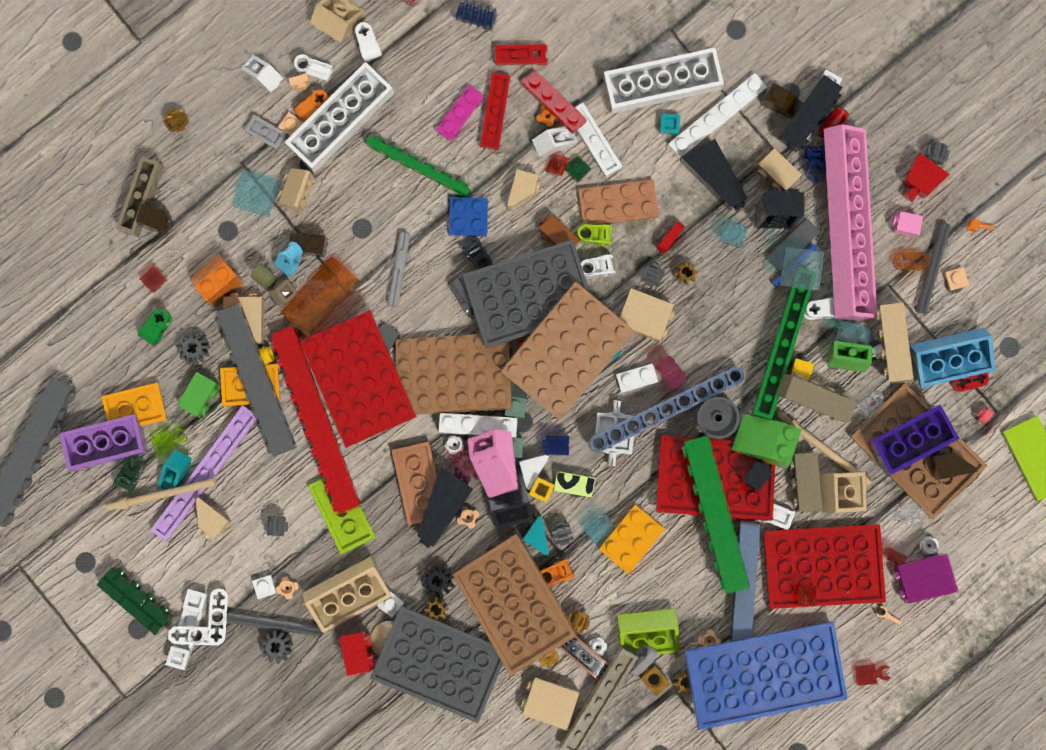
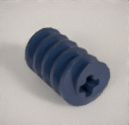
(477, 14)

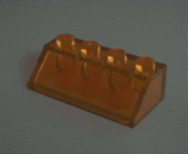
(320, 296)

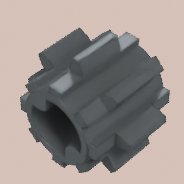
(937, 152)
(653, 275)
(275, 526)
(562, 533)

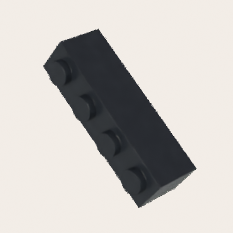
(810, 113)

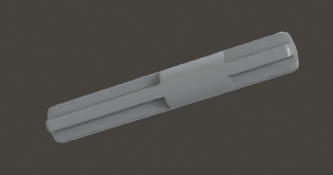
(398, 269)

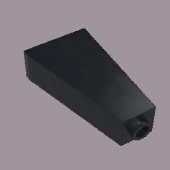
(714, 172)
(443, 505)

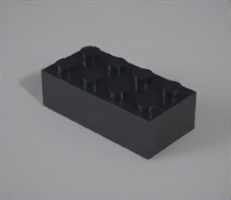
(779, 209)

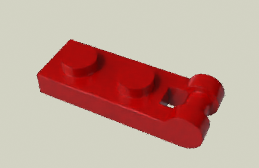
(521, 54)

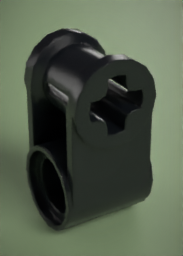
(476, 253)

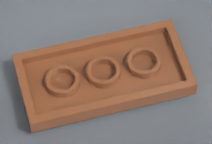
(618, 203)
(416, 478)

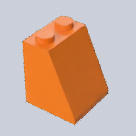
(216, 280)

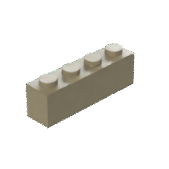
(140, 192)
(816, 398)

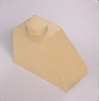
(523, 188)
(210, 519)

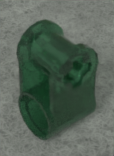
(129, 475)

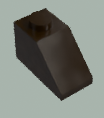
(782, 101)
(154, 219)
(311, 244)
(950, 465)

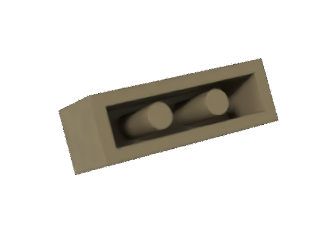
(806, 482)

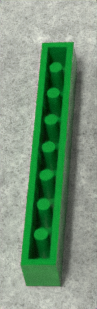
(780, 352)
(717, 514)

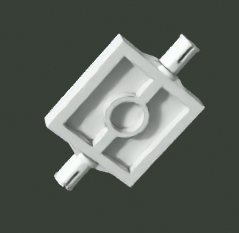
(607, 420)

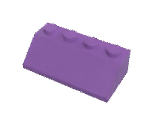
(103, 443)

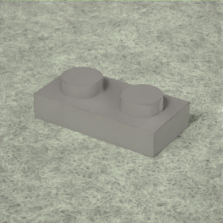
(265, 132)

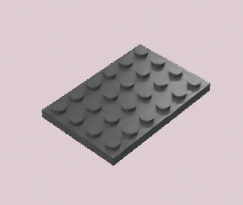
(521, 291)
(438, 664)

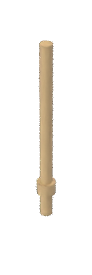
(819, 445)
(127, 502)

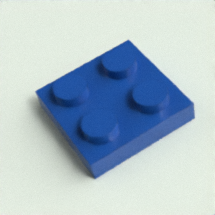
(468, 217)

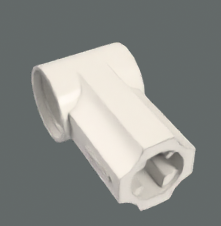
(314, 69)

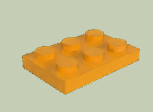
(233, 389)
(142, 401)
(631, 539)

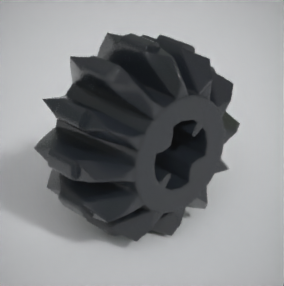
(440, 574)

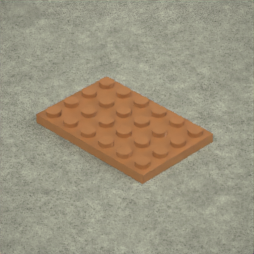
(567, 350)
(454, 374)
(917, 478)
(514, 604)

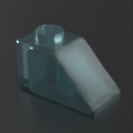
(852, 333)

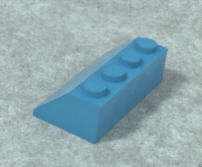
(953, 357)

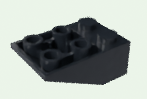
(511, 507)

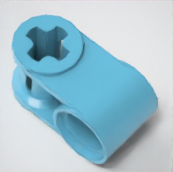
(289, 259)

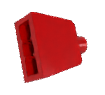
(923, 178)

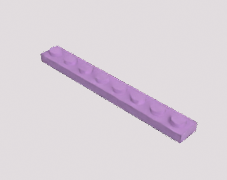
(206, 470)

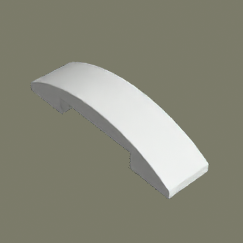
(191, 616)

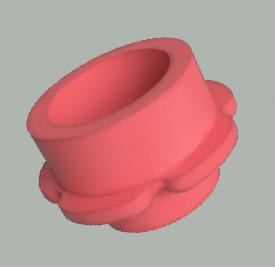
(984, 415)

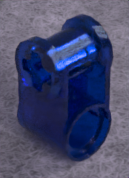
(815, 159)

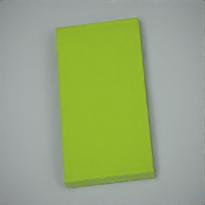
(1028, 447)
(347, 529)

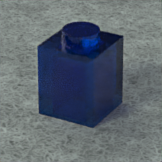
(556, 445)

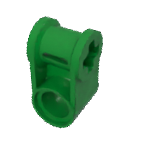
(154, 328)

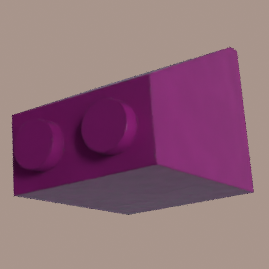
(925, 578)

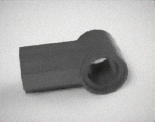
(459, 290)

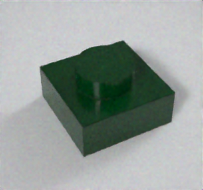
(577, 169)

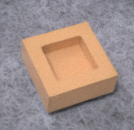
(299, 82)
(290, 124)
(956, 279)

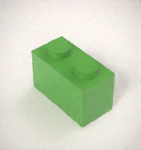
(849, 356)
(198, 395)

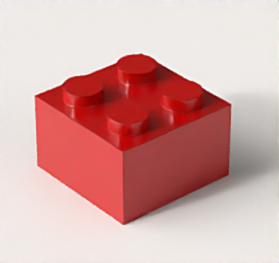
(357, 653)

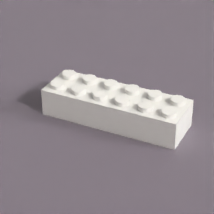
(663, 80)
(339, 117)

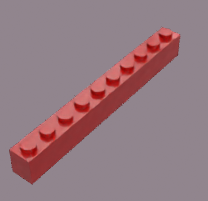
(316, 421)

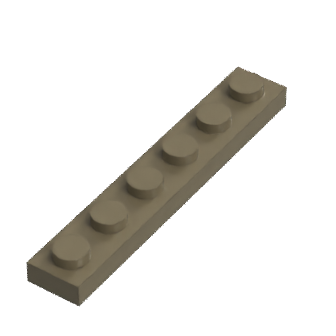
(599, 700)

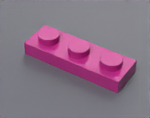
(460, 113)

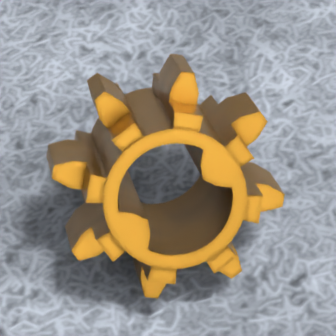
(176, 120)
(689, 269)
(440, 605)
(579, 620)
(681, 687)

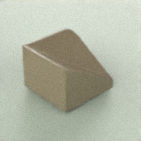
(282, 292)

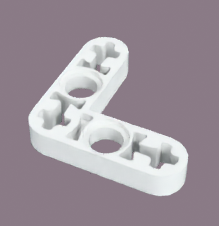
(206, 631)

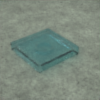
(256, 193)
(802, 268)

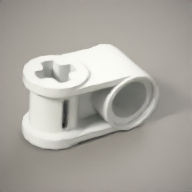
(367, 44)
(599, 266)
(824, 309)

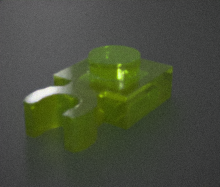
(166, 442)

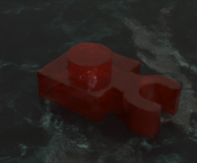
(868, 675)

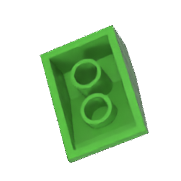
(766, 440)

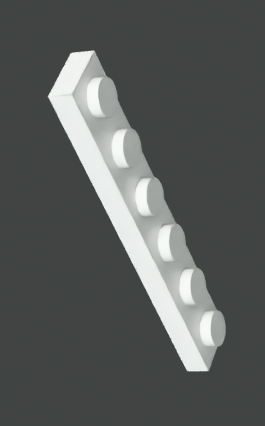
(717, 116)

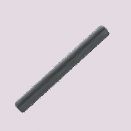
(933, 268)
(274, 624)

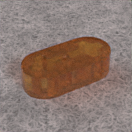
(911, 256)

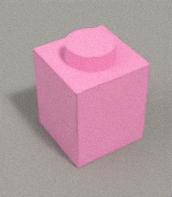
(907, 224)

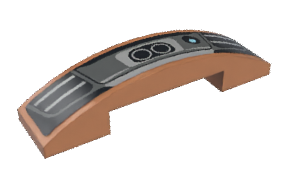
(585, 657)

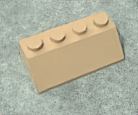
(896, 343)
(346, 594)

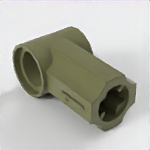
(263, 276)

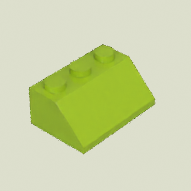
(652, 628)

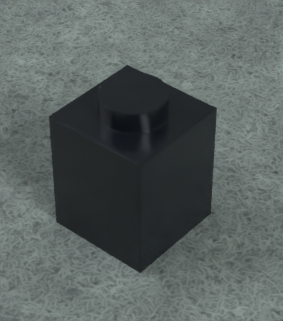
(757, 476)

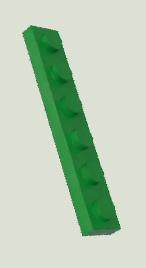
(411, 162)

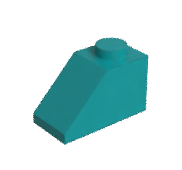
(174, 471)

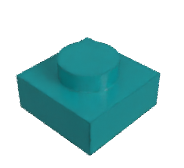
(670, 124)

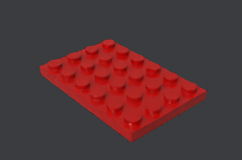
(358, 379)
(676, 489)
(839, 561)

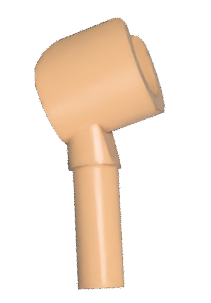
(888, 616)

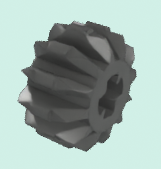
(200, 349)
(270, 644)

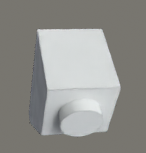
(262, 73)
(553, 141)

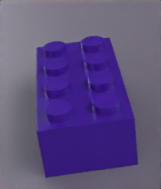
(913, 440)

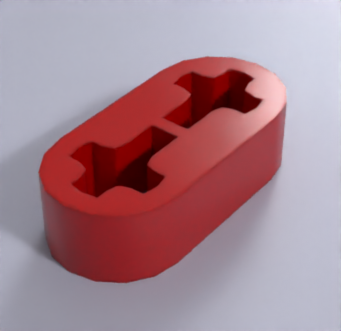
(837, 118)
(670, 237)
(970, 385)

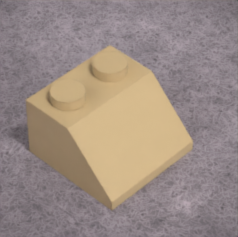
(336, 18)
(296, 190)
(843, 492)

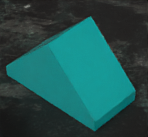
(536, 536)

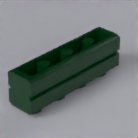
(135, 600)

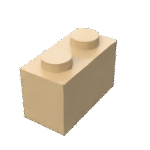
(778, 171)

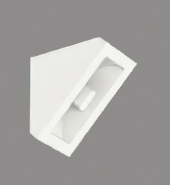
(531, 469)

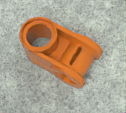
(310, 105)
(557, 573)

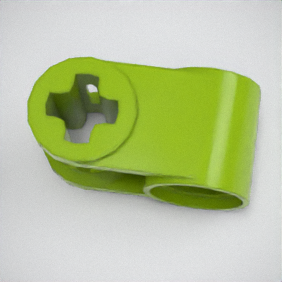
(596, 234)

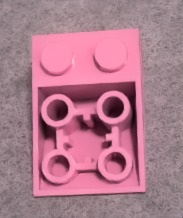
(494, 461)

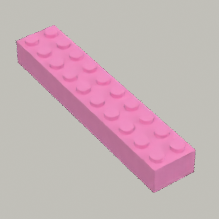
(850, 223)

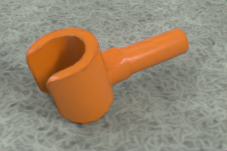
(974, 224)

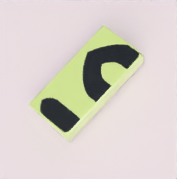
(574, 484)

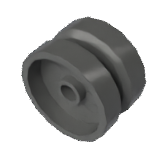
(728, 423)

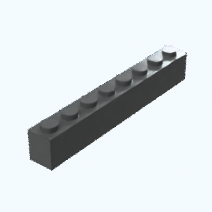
(256, 380)
(32, 446)

